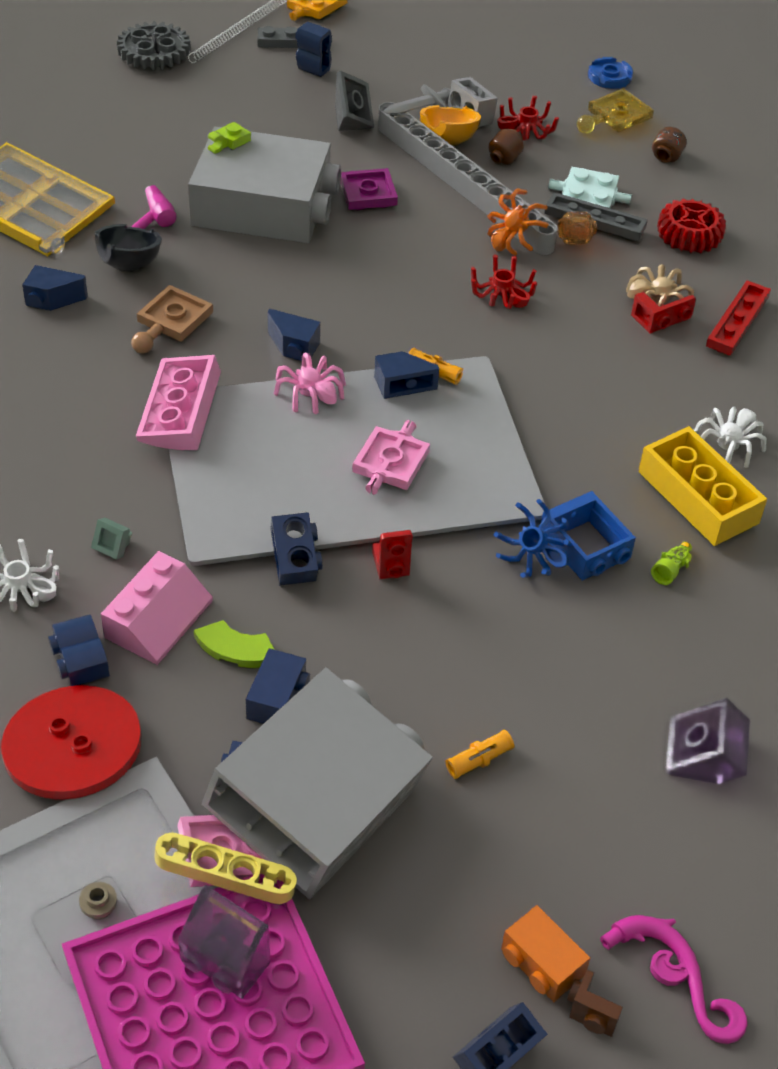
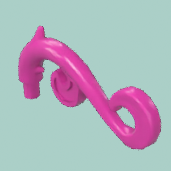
(671, 975)

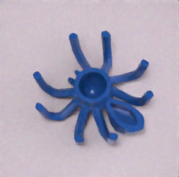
(536, 540)

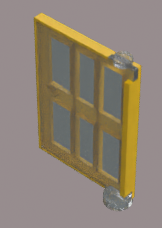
(43, 202)

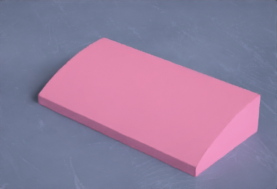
(179, 402)

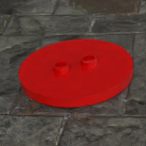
(71, 742)

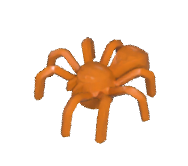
(515, 222)

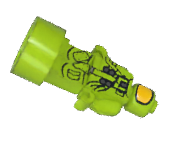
(668, 566)

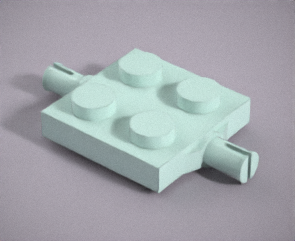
(591, 187)

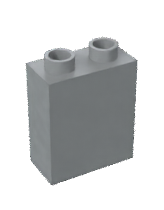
(265, 187)
(317, 779)

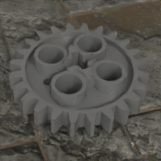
(138, 46)

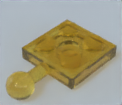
(617, 110)

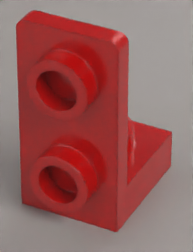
(655, 318)
(393, 554)

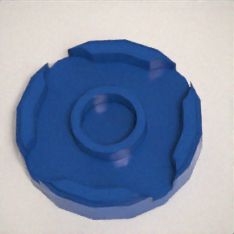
(609, 73)

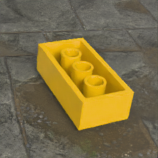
(702, 485)

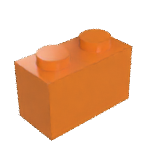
(544, 953)

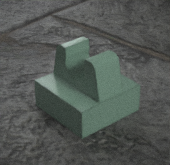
(111, 538)

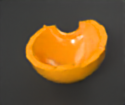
(451, 123)

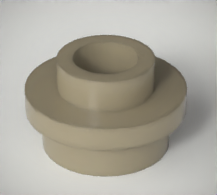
(101, 908)

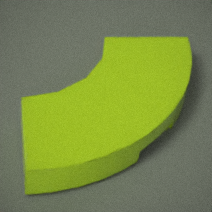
(227, 644)

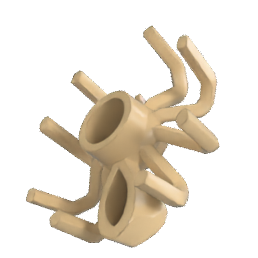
(661, 288)

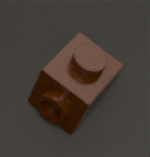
(592, 1010)

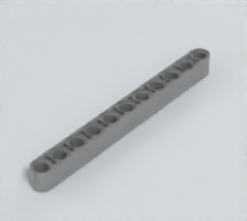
(461, 173)

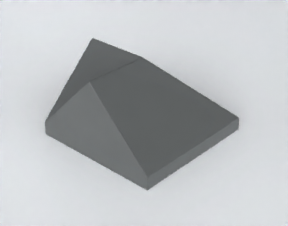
(352, 103)

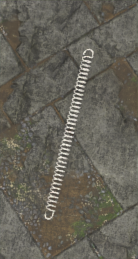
(239, 22)

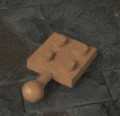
(172, 314)

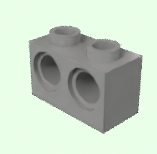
(474, 96)

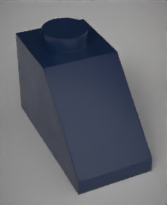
(53, 288)
(293, 334)
(404, 374)

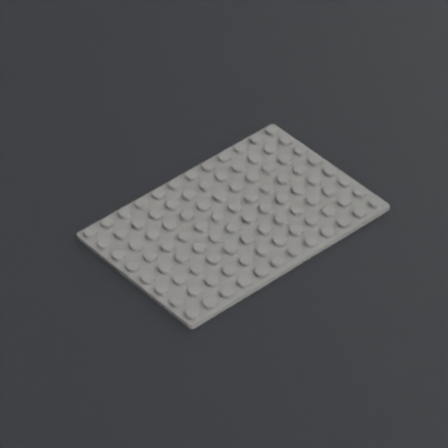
(275, 462)

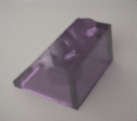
(709, 743)
(224, 943)

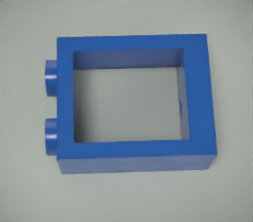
(591, 509)

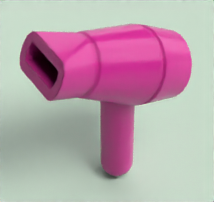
(160, 210)

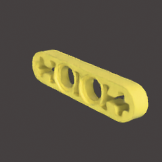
(227, 862)

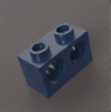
(288, 548)

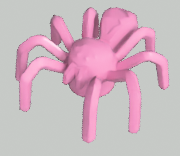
(311, 382)

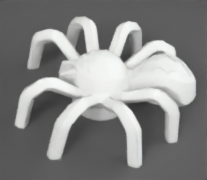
(732, 434)
(20, 576)

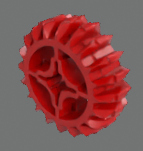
(691, 225)

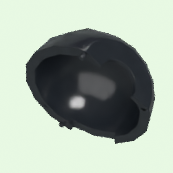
(127, 247)

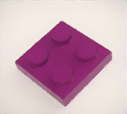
(368, 189)

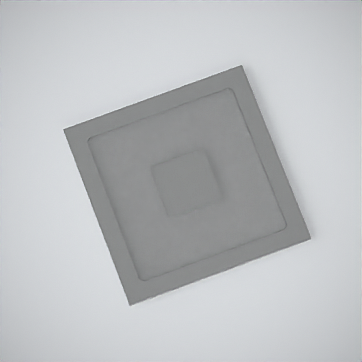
(41, 876)

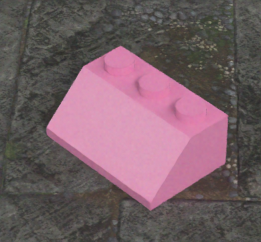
(155, 608)

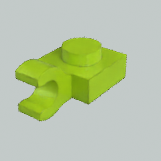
(229, 136)

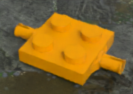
(313, 8)

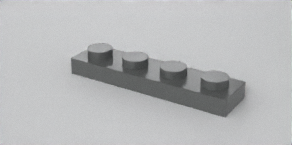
(607, 219)

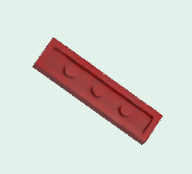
(738, 318)

